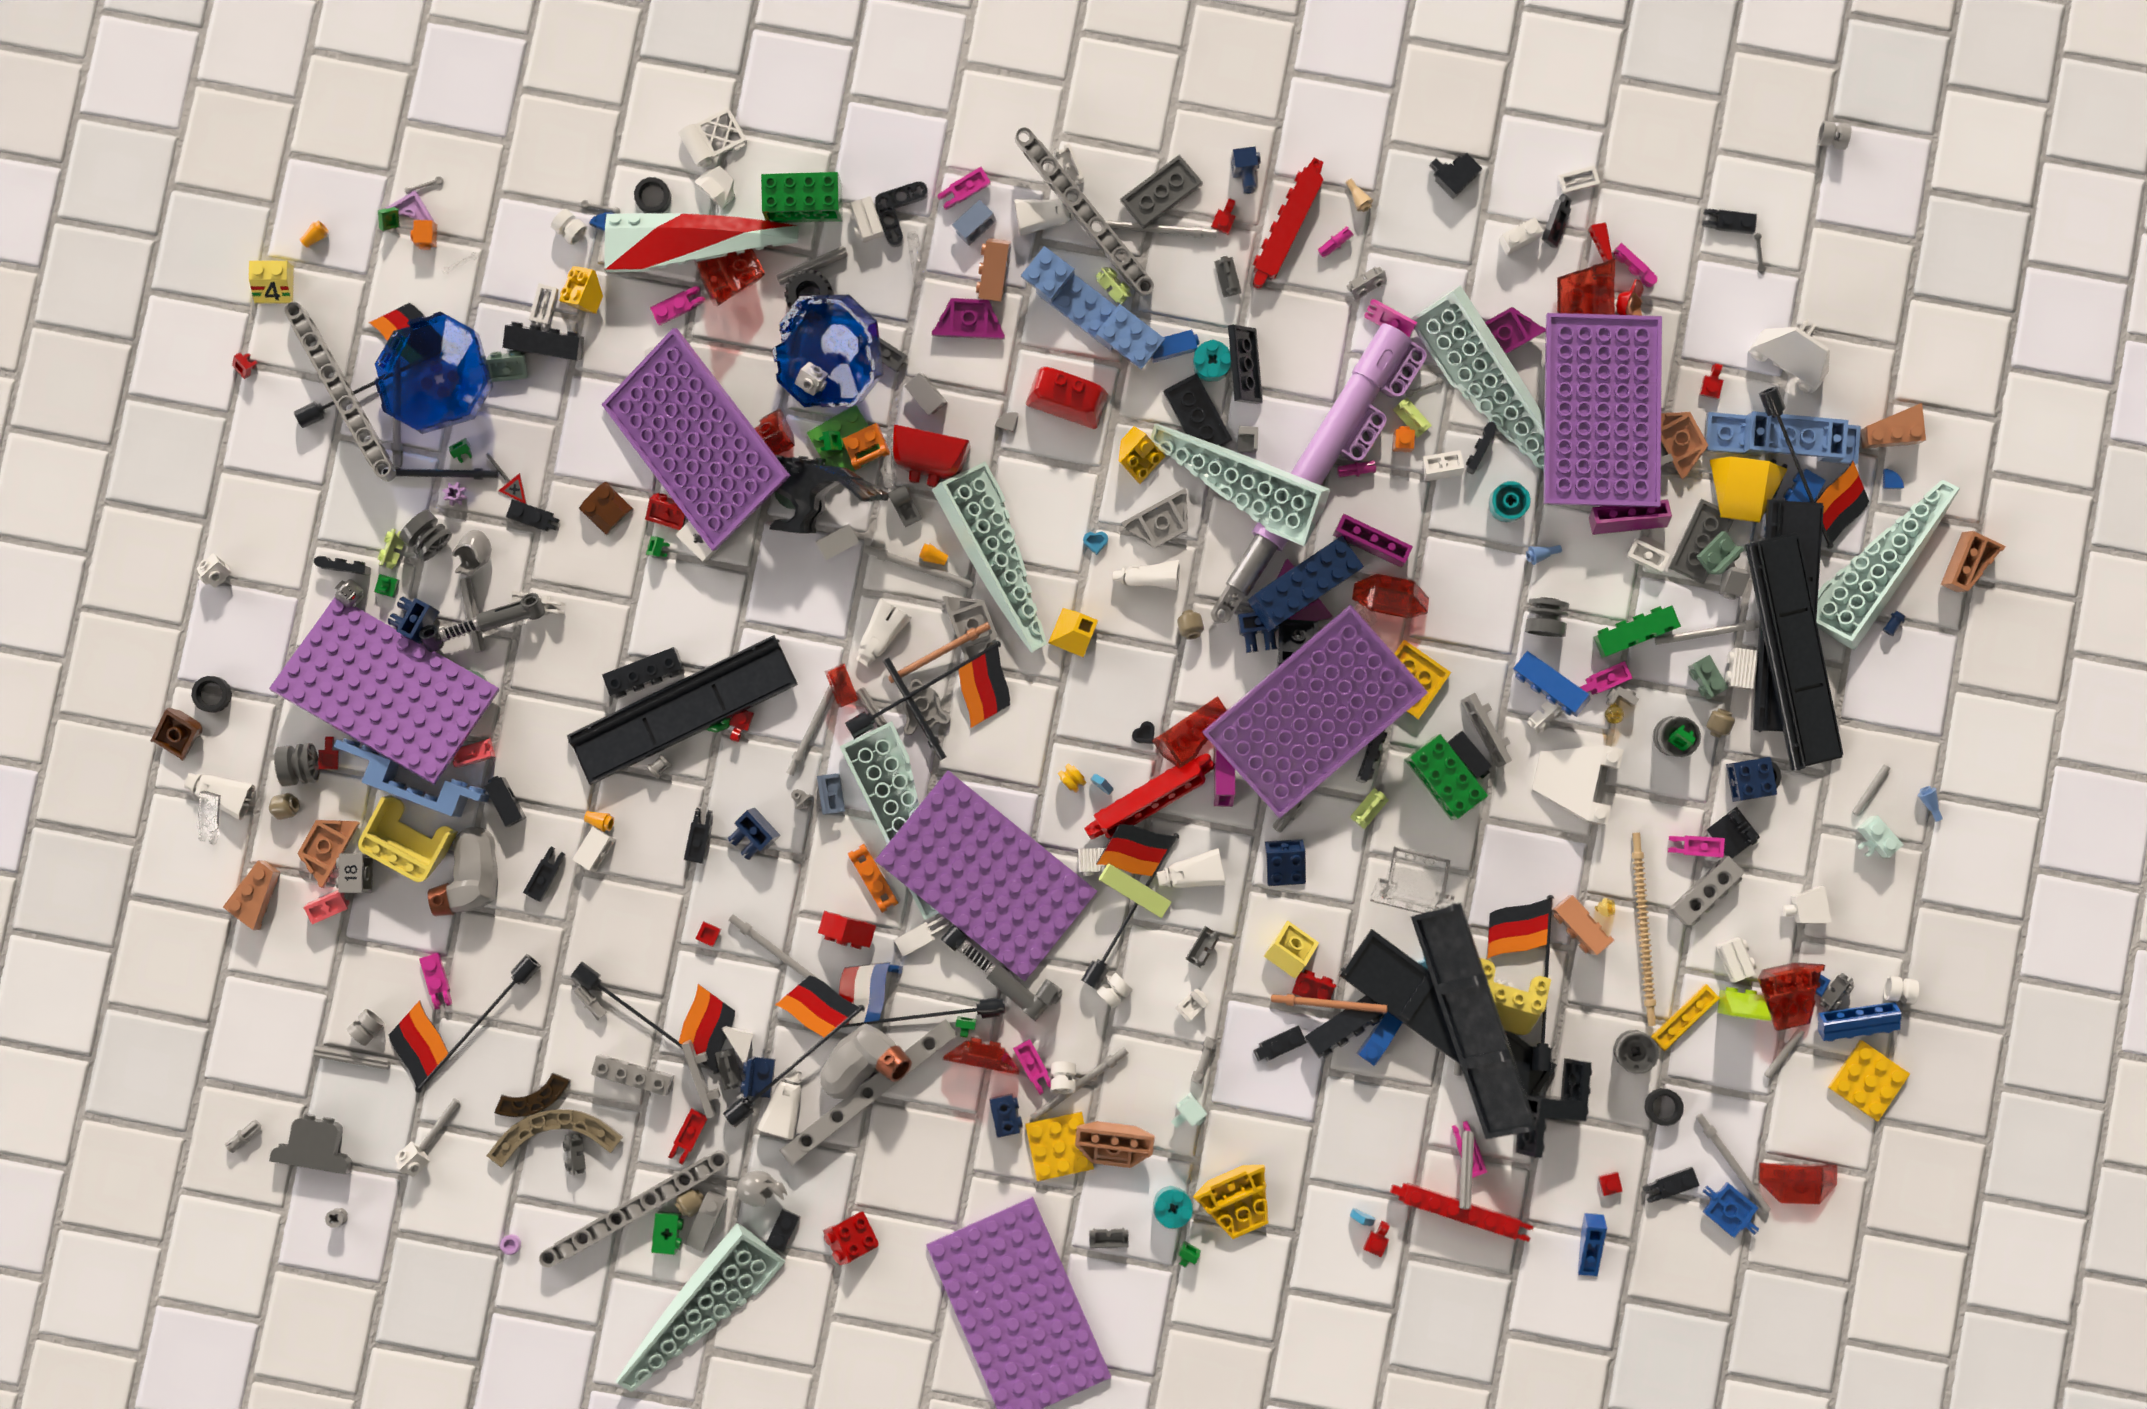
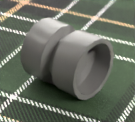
(1827, 135)
(365, 1027)

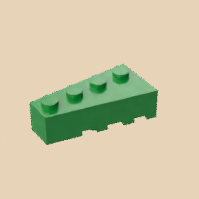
(1636, 631)

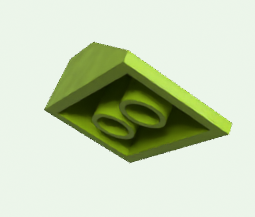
(1743, 1004)

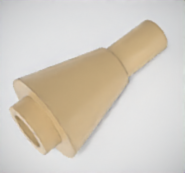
(1361, 199)

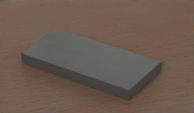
(1161, 191)
(1699, 533)

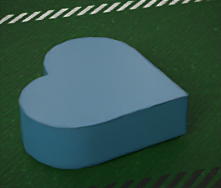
(1096, 541)
(1102, 783)
(1362, 1218)

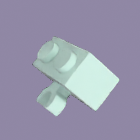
(1878, 837)
(1190, 1110)

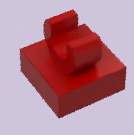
(242, 365)

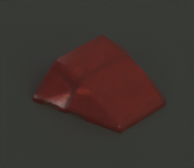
(729, 274)
(1588, 290)
(1790, 993)

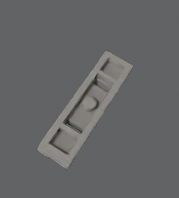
(1486, 730)
(693, 1062)

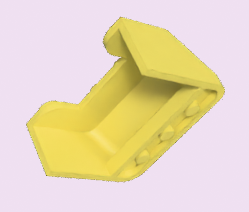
(402, 846)
(1516, 1007)

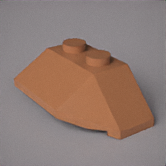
(1114, 1143)

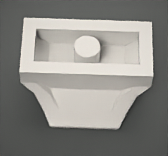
(717, 185)
(1648, 554)

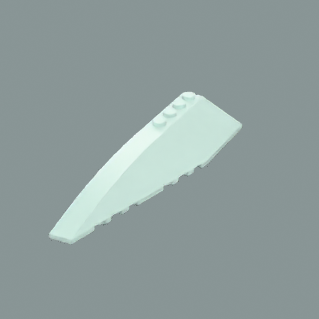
(1481, 370)

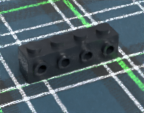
(543, 342)
(643, 672)
(1341, 1028)

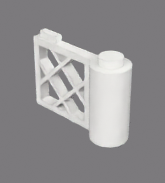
(699, 145)

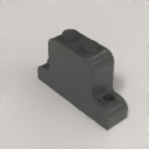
(314, 1145)

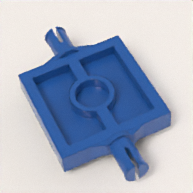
(1730, 1210)

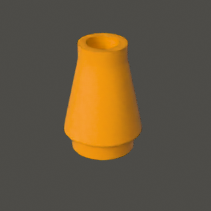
(315, 233)
(932, 554)
(602, 821)

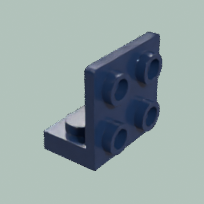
(1751, 779)
(1285, 862)
(759, 1074)

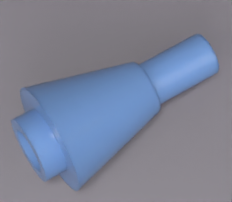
(1537, 554)
(1929, 798)

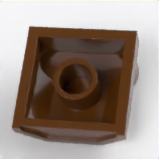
(605, 507)
(176, 732)

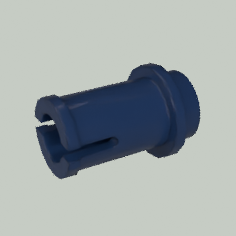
(1893, 624)

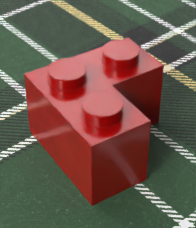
(846, 930)

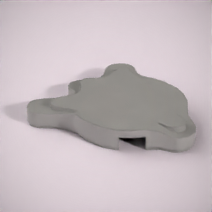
(928, 704)

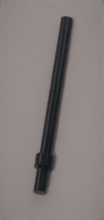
(477, 473)
(933, 741)

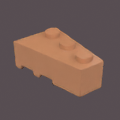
(993, 269)
(1896, 430)
(1969, 560)
(253, 894)
(1581, 926)

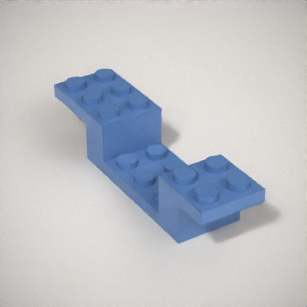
(1089, 310)
(1757, 433)
(382, 772)

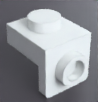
(1192, 1004)

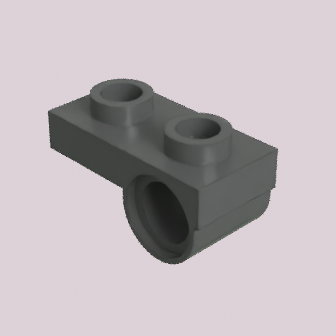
(904, 506)
(1049, 992)

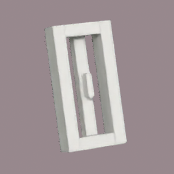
(1563, 184)
(536, 303)

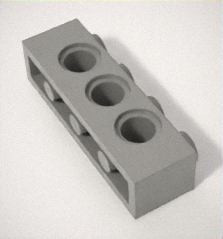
(1682, 908)
(632, 1074)

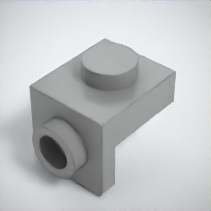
(1626, 695)

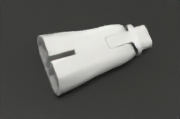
(1040, 214)
(1160, 575)
(883, 628)
(232, 792)
(1194, 872)
(782, 1109)

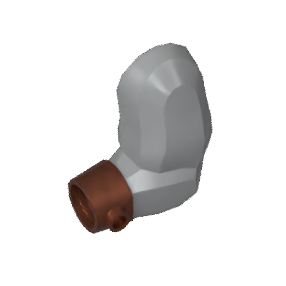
(473, 872)
(857, 1059)

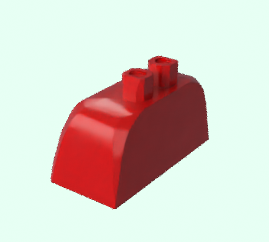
(1067, 397)
(928, 454)

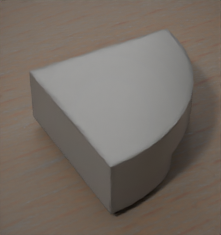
(1007, 421)

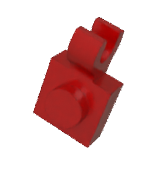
(1224, 219)
(1711, 385)
(740, 722)
(328, 757)
(1377, 1242)

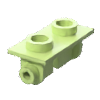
(1108, 279)
(1412, 417)
(388, 555)
(1369, 808)

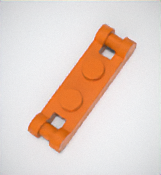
(873, 878)

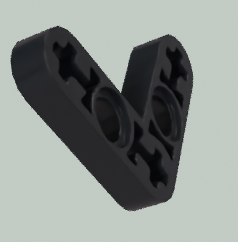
(893, 203)

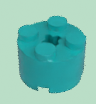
(1214, 371)
(1516, 494)
(1170, 1218)

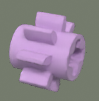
(449, 494)

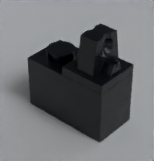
(1455, 177)

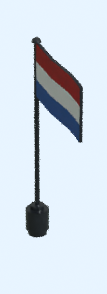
(866, 987)

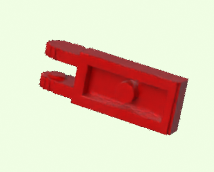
(688, 1134)

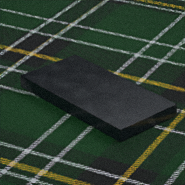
(1245, 364)
(1196, 411)

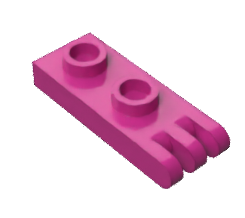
(1389, 316)

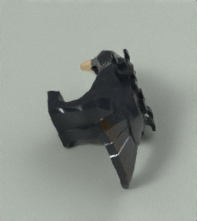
(807, 491)

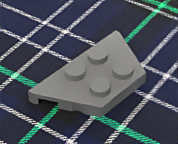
(1161, 521)
(970, 614)

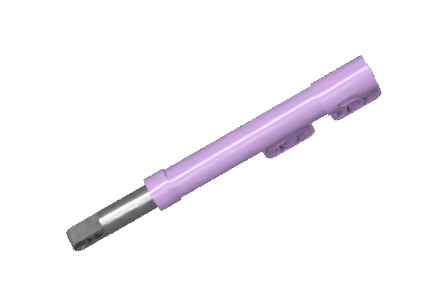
(1337, 435)

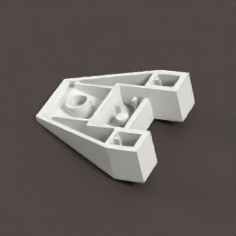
(1795, 353)
(1571, 777)

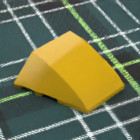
(1745, 486)
(1236, 1199)

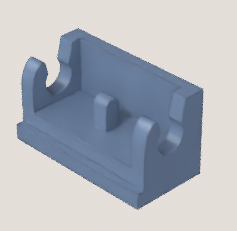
(974, 222)
(831, 793)

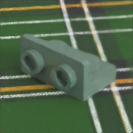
(507, 366)
(1719, 554)
(1707, 677)

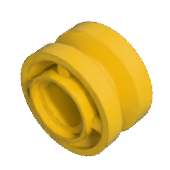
(1072, 778)

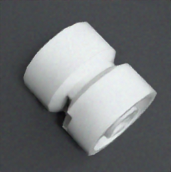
(565, 224)
(1897, 989)
(1114, 990)
(1063, 1077)

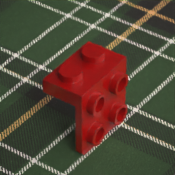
(850, 1238)

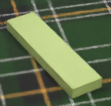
(1134, 890)

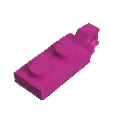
(1607, 678)

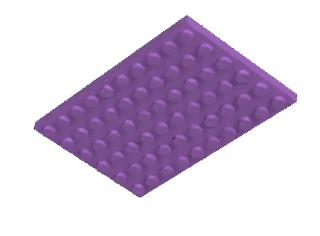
(1602, 410)
(695, 439)
(384, 690)
(1315, 711)
(986, 875)
(1018, 1309)

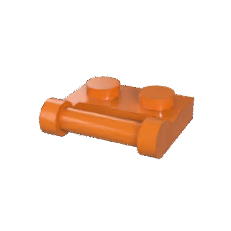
(864, 440)

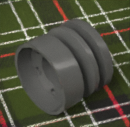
(425, 535)
(1547, 617)
(1669, 725)
(296, 764)
(1640, 1062)

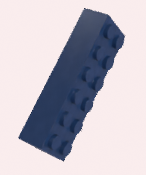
(1305, 583)

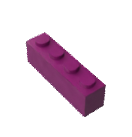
(1622, 518)
(1373, 540)

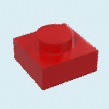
(708, 934)
(1610, 1183)

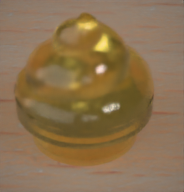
(1614, 714)
(1606, 907)

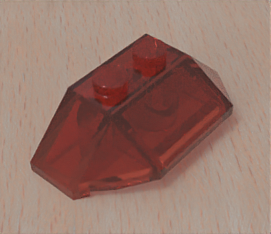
(1391, 596)
(983, 1055)
(1798, 1182)

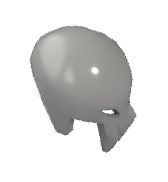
(473, 550)
(757, 1187)

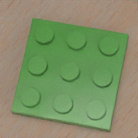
(846, 423)

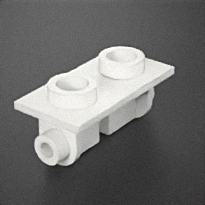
(1542, 721)

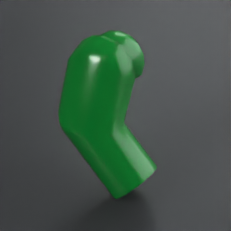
(720, 726)

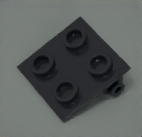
(1736, 831)

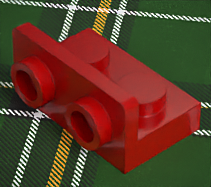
(664, 511)
(1313, 987)

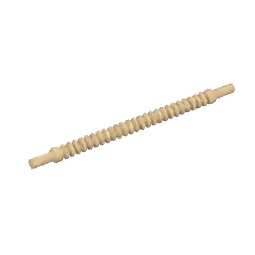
(1649, 1002)

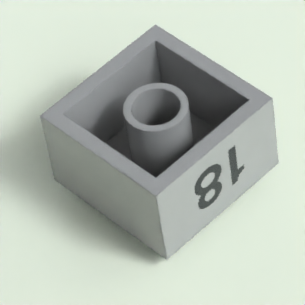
(354, 873)

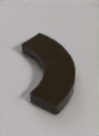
(534, 1102)

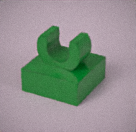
(388, 218)
(832, 441)
(460, 448)
(655, 547)
(386, 585)
(1681, 738)
(965, 1024)
(1188, 1254)

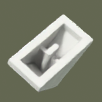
(740, 1041)

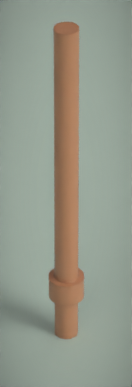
(971, 634)
(1291, 1000)

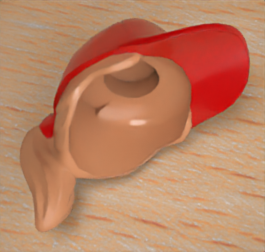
(1630, 301)

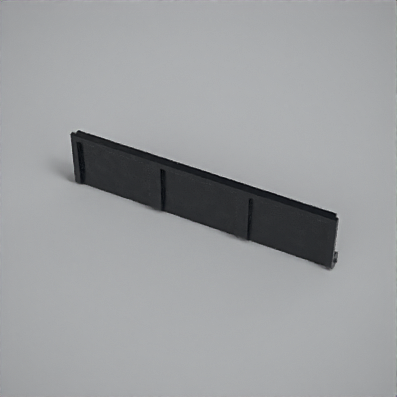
(1783, 519)
(1794, 650)
(682, 709)
(1407, 989)
(1473, 1022)

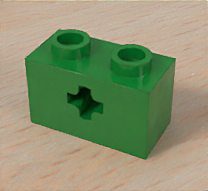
(660, 1242)

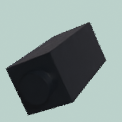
(1470, 755)
(504, 801)

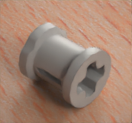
(659, 766)
(330, 1216)

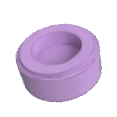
(510, 1244)

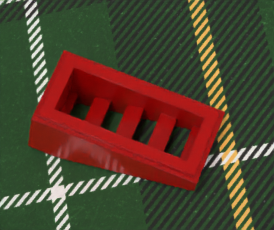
(1601, 239)

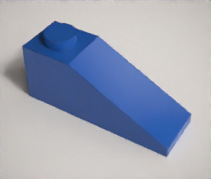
(1379, 1038)
(1591, 1244)

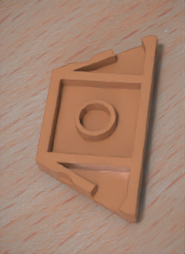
(1683, 440)
(324, 845)

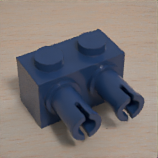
(1244, 165)
(417, 617)
(1249, 626)
(756, 829)
(1005, 1115)

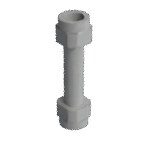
(1198, 1075)

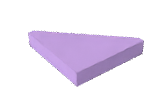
(412, 207)

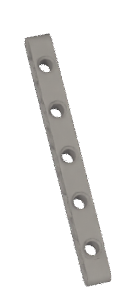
(1084, 211)
(340, 391)
(858, 1101)
(633, 1209)

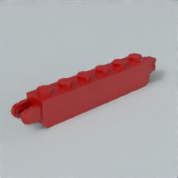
(1289, 223)
(1151, 797)
(1450, 1208)

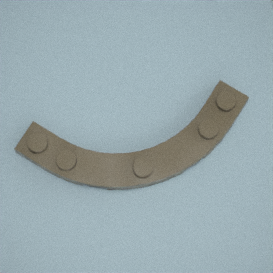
(550, 1120)

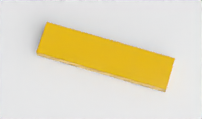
(1685, 1017)

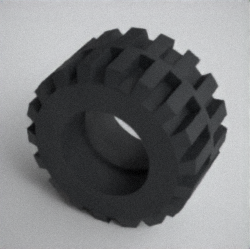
(804, 280)

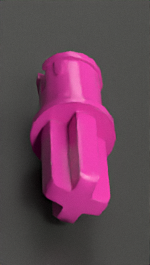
(1335, 242)
(1356, 469)

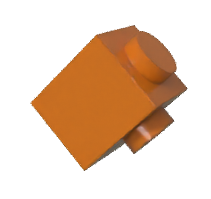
(424, 234)
(1403, 439)

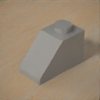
(1734, 582)

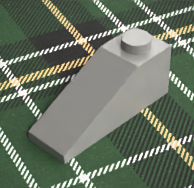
(706, 1220)

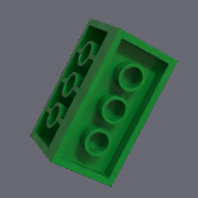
(802, 197)
(1446, 777)

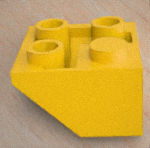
(582, 290)
(1139, 454)
(1073, 632)

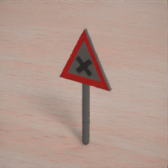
(513, 487)

